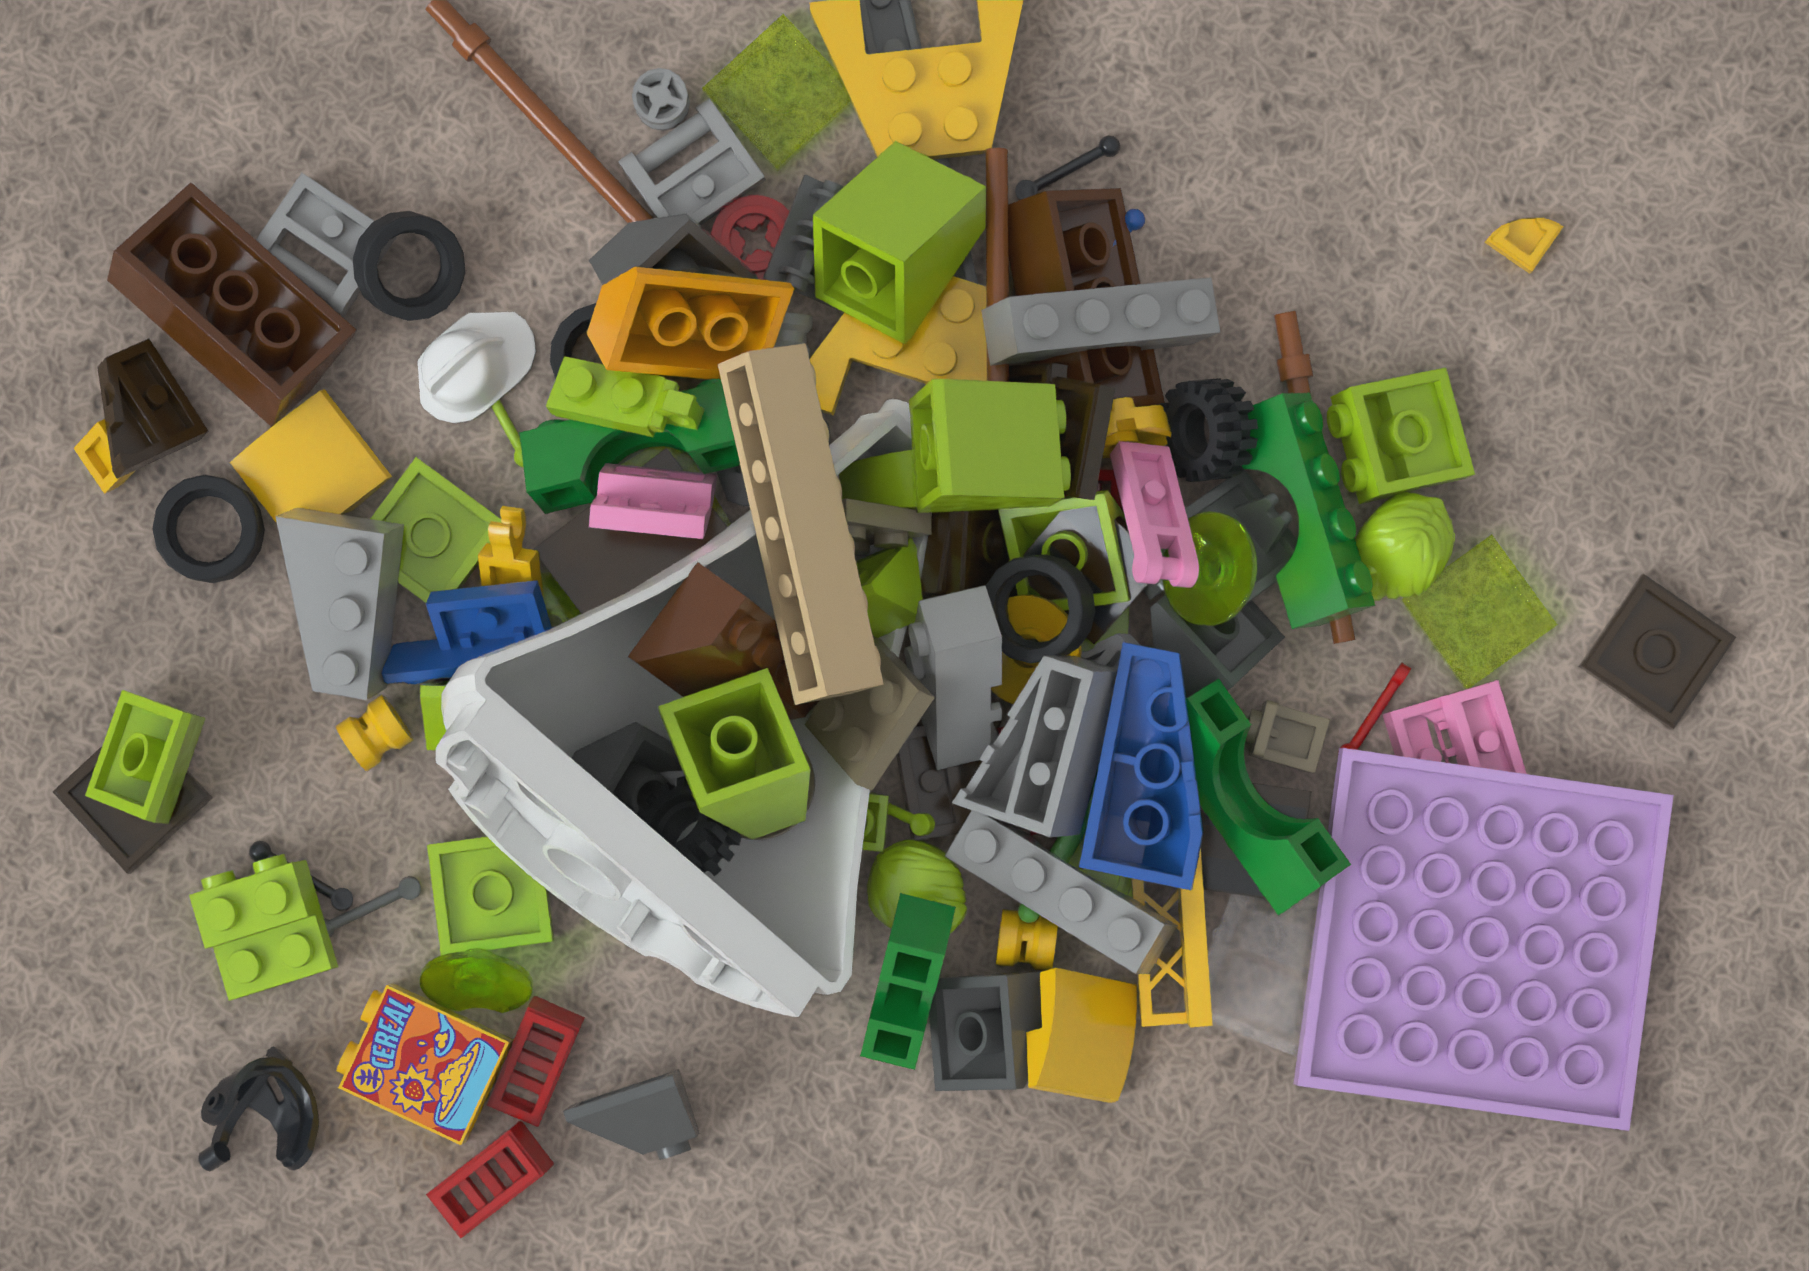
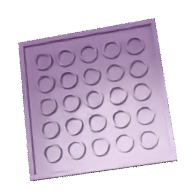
(1484, 940)

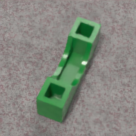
(566, 456)
(1326, 570)
(1279, 852)

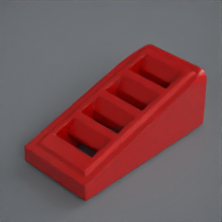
(554, 1018)
(525, 1149)

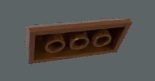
(1067, 245)
(230, 303)
(712, 637)

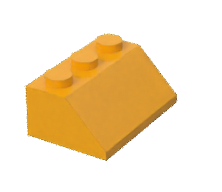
(684, 321)

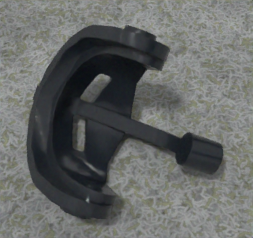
(292, 1118)

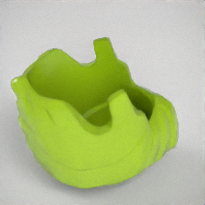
(1406, 545)
(917, 871)

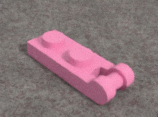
(1154, 514)

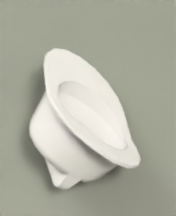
(474, 364)

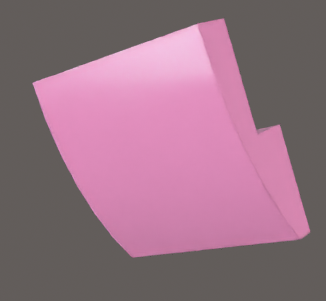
(653, 501)
(1475, 723)

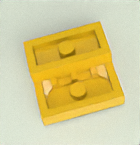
(311, 462)
(1083, 1035)

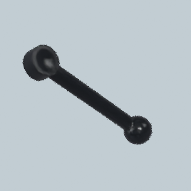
(1108, 147)
(340, 898)

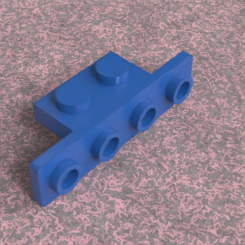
(466, 627)

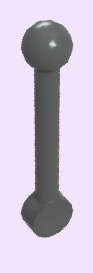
(408, 888)

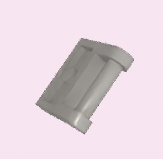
(705, 182)
(326, 226)

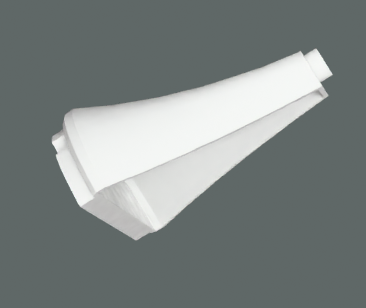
(782, 907)

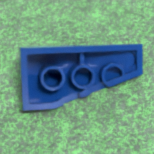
(1145, 789)

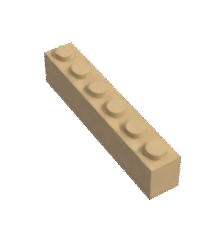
(800, 523)

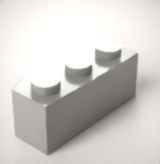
(343, 596)
(958, 660)
(1047, 751)

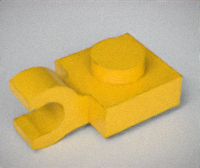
(504, 557)

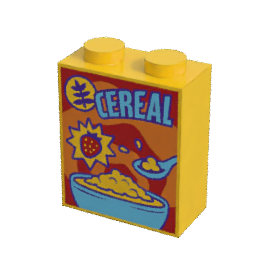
(423, 1062)

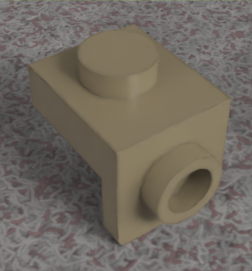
(1286, 736)

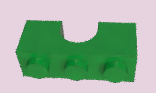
(908, 981)

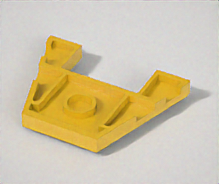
(925, 98)
(943, 347)

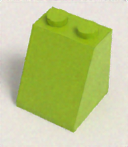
(895, 239)
(987, 445)
(740, 755)

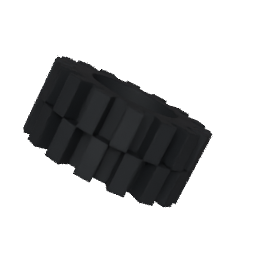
(1227, 429)
(675, 812)

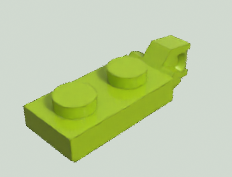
(620, 399)

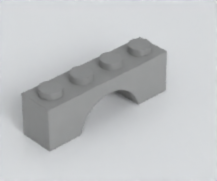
(1088, 319)
(1061, 892)

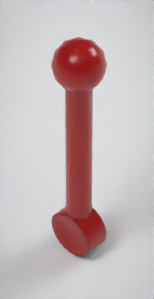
(1374, 714)

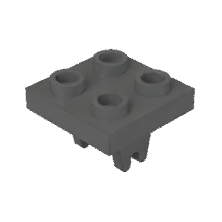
(1257, 513)

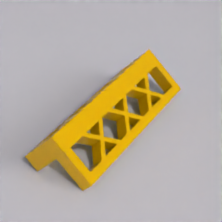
(1194, 957)

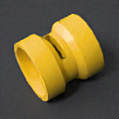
(374, 733)
(1026, 941)

